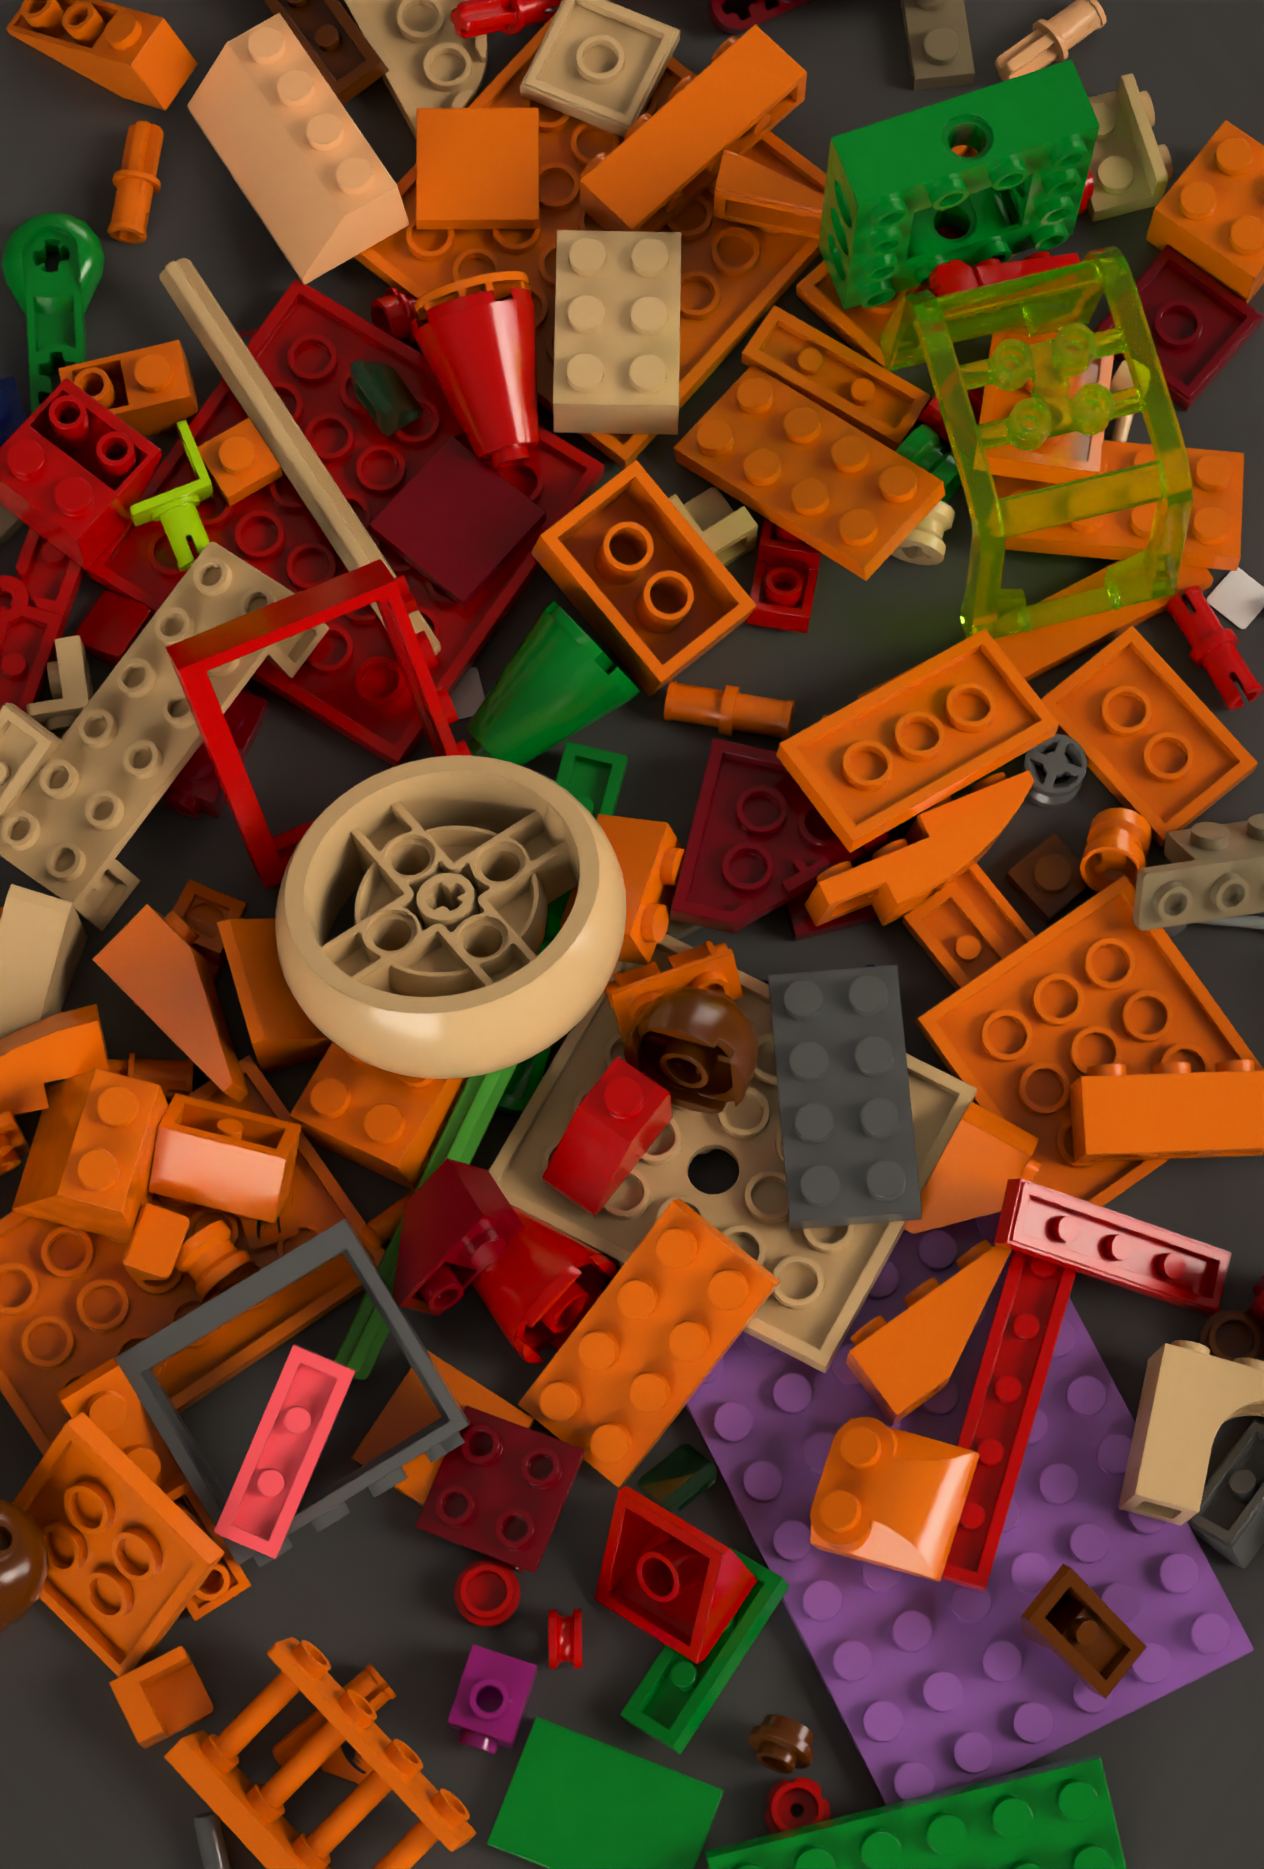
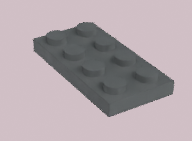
(844, 1097)

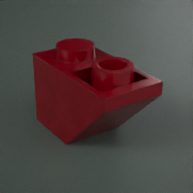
(450, 1236)

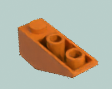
(110, 45)
(918, 1350)

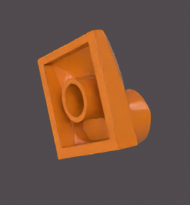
(891, 1497)

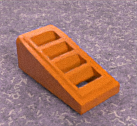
(764, 198)

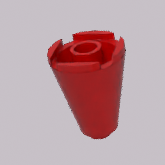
(487, 370)
(542, 1286)

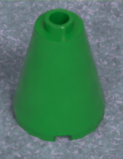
(547, 692)

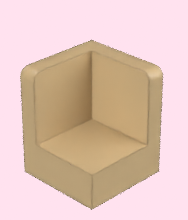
(723, 530)

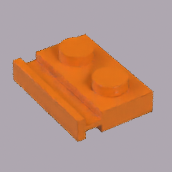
(967, 927)

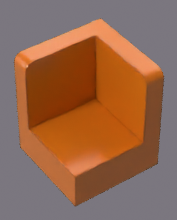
(162, 1697)

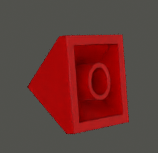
(670, 1576)

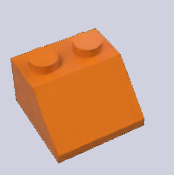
(274, 1019)

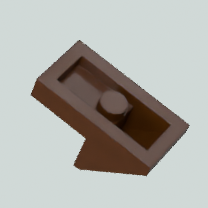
(1081, 1631)

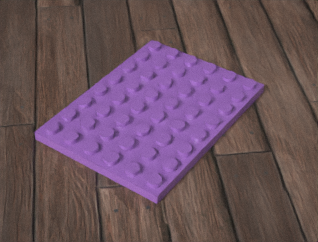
(926, 1669)

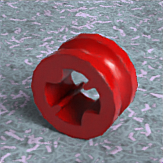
(565, 1638)

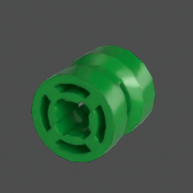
(926, 451)

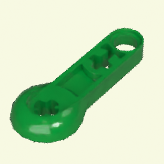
(53, 300)

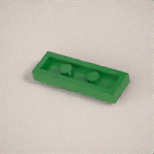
(679, 1691)

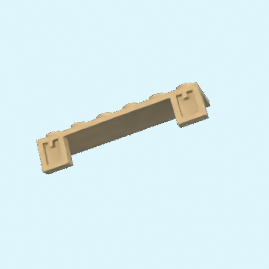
(136, 740)

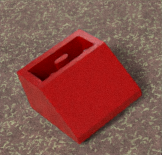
(75, 473)

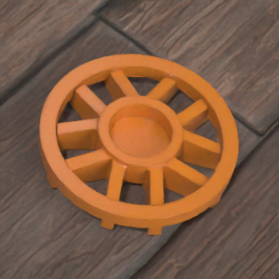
(497, 281)

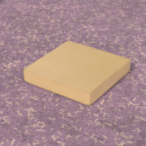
(600, 63)

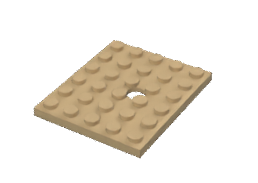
(820, 1269)

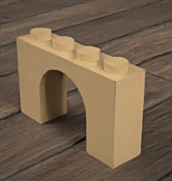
(1177, 1418)

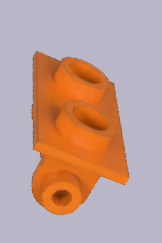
(699, 967)

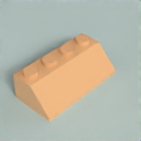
(295, 151)

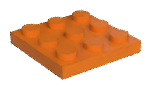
(115, 1546)

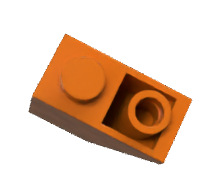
(142, 386)

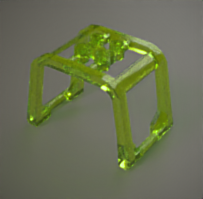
(1045, 303)

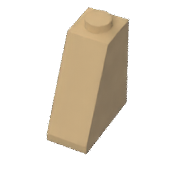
(37, 956)

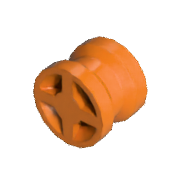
(213, 1261)

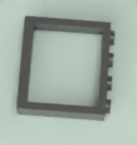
(377, 1474)

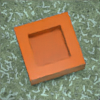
(239, 462)

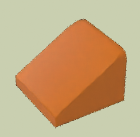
(155, 1243)

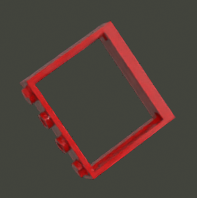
(279, 621)

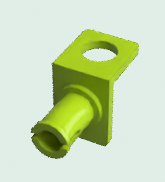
(178, 506)

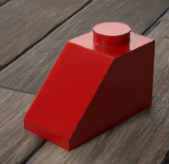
(608, 1136)

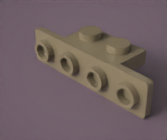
(1211, 876)

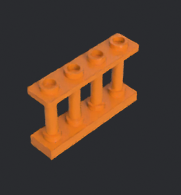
(258, 1809)

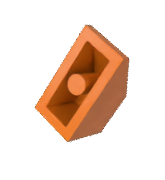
(975, 1170)

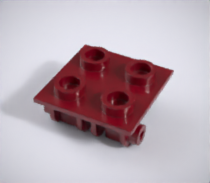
(501, 1490)

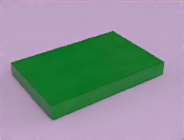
(600, 1807)

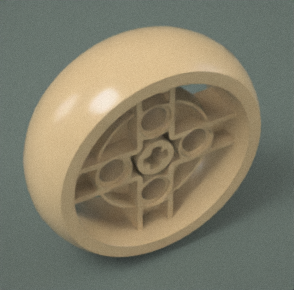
(450, 871)

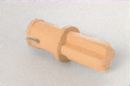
(1051, 39)

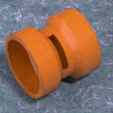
(1115, 848)

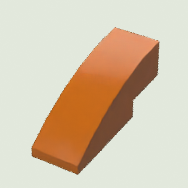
(47, 1053)

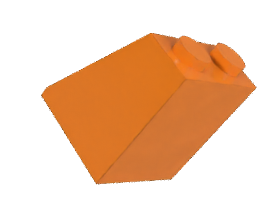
(93, 1154)

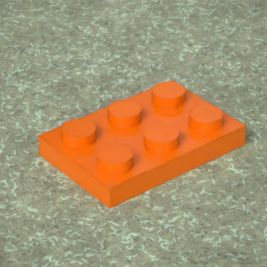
(1059, 457)
(1148, 735)

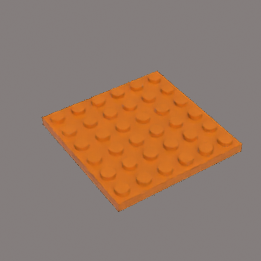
(727, 266)

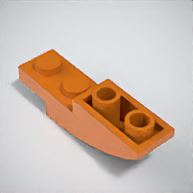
(932, 854)
(118, 1412)

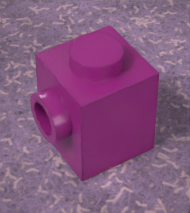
(491, 1700)

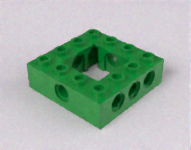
(903, 182)

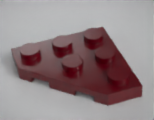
(752, 841)

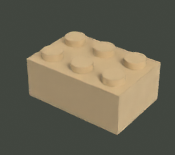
(617, 332)

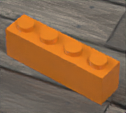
(680, 147)
(1168, 1112)

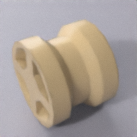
(925, 542)

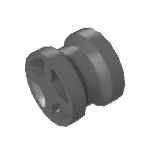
(1057, 758)

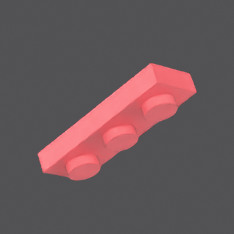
(284, 1451)

